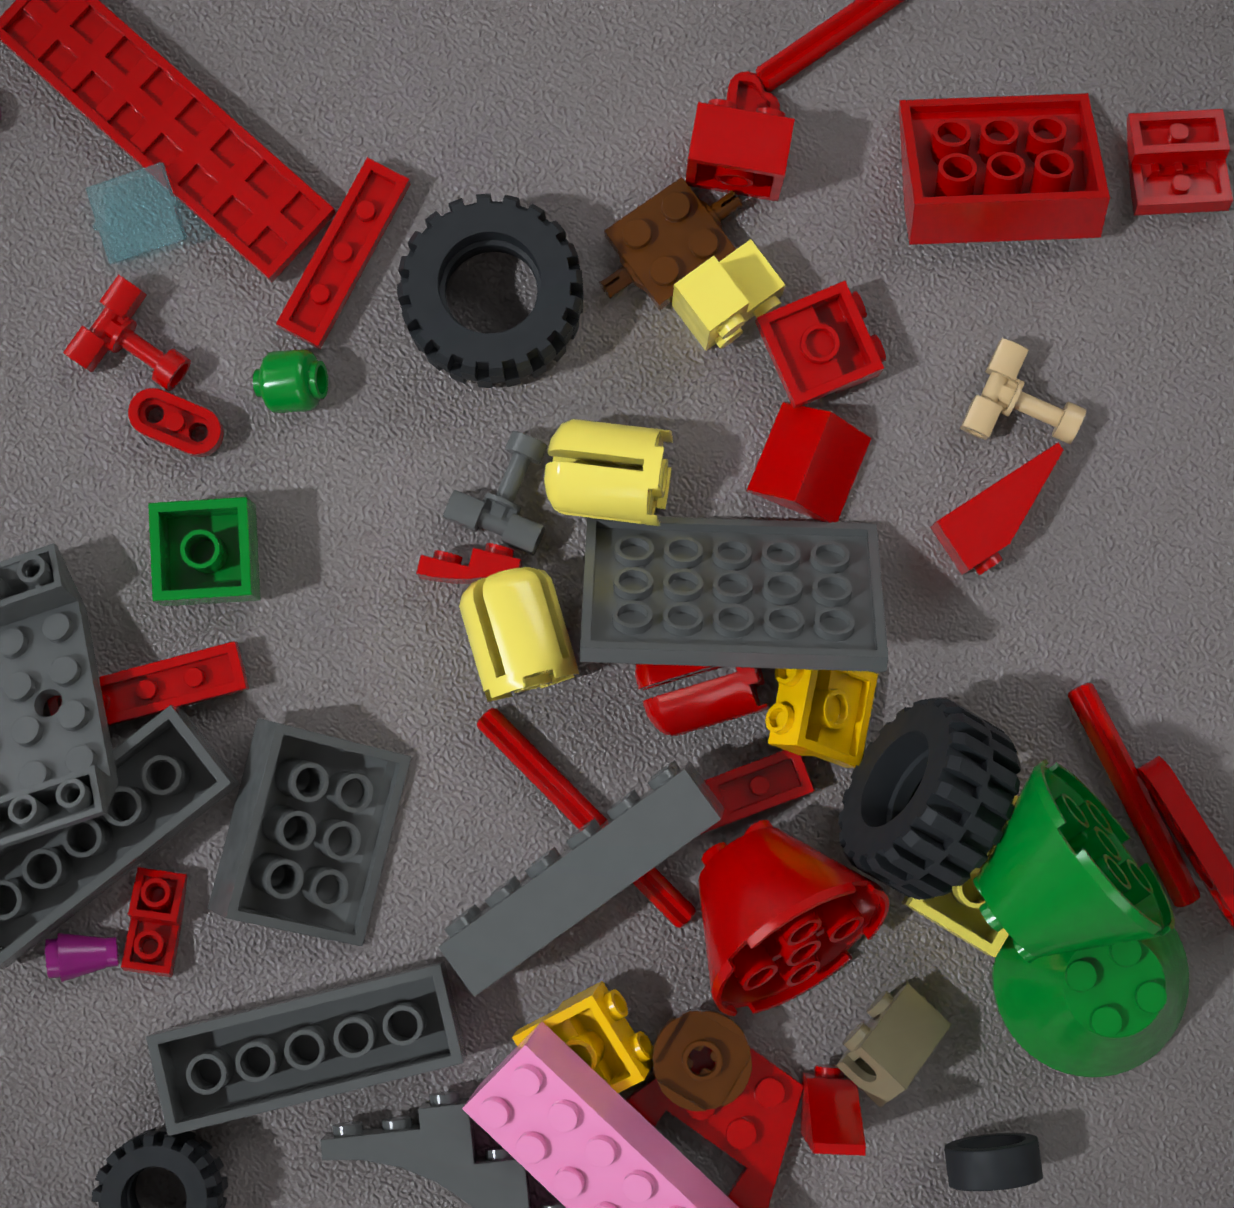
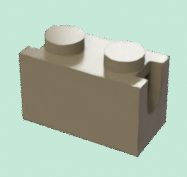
(892, 1044)

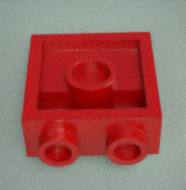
(821, 344)

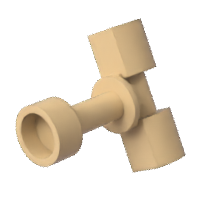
(1005, 393)

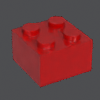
(739, 149)

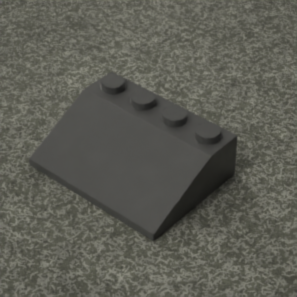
(309, 833)

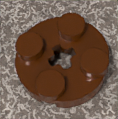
(709, 1087)

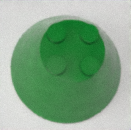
(1064, 874)
(1094, 1006)

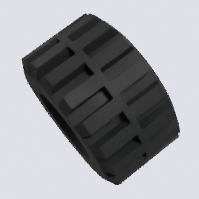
(156, 1149)

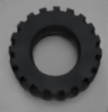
(479, 230)
(929, 798)

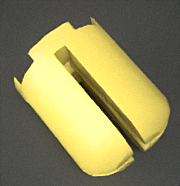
(608, 471)
(517, 632)

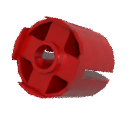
(700, 703)

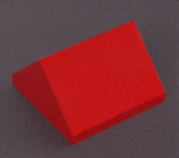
(809, 462)

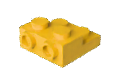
(822, 713)
(600, 1034)

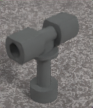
(498, 512)

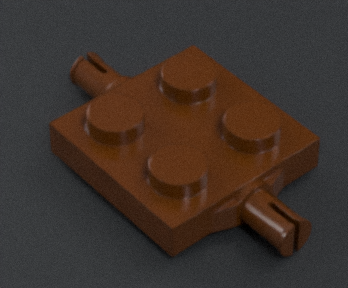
(668, 241)

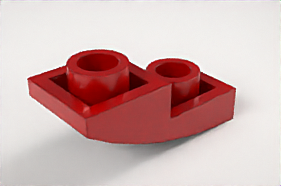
(448, 569)
(155, 922)

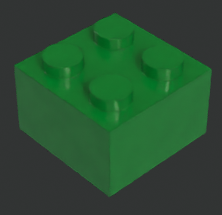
(204, 551)

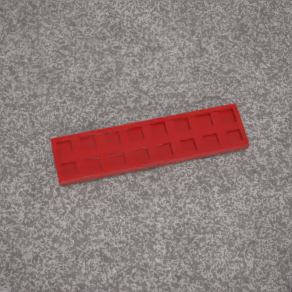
(168, 120)

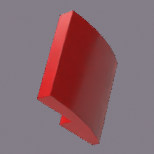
(1178, 162)

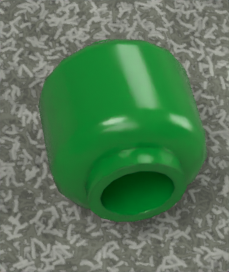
(291, 381)

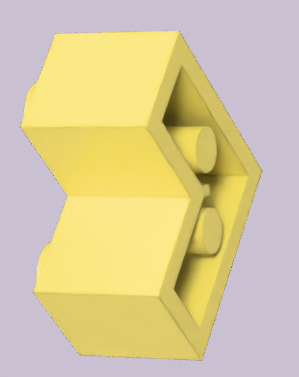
(726, 294)

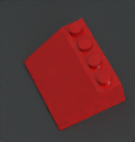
(1001, 169)

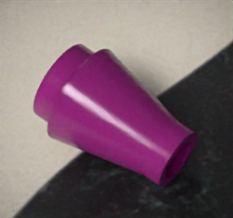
(79, 955)

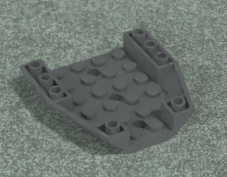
(61, 764)

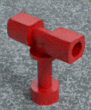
(116, 330)

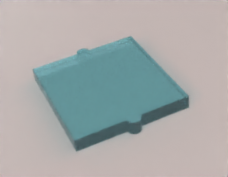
(136, 213)

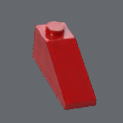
(992, 518)
(831, 1113)

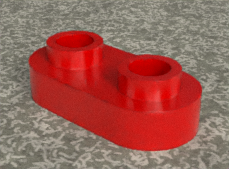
(177, 423)

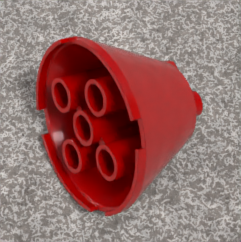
(779, 917)

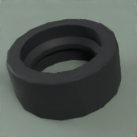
(993, 1162)

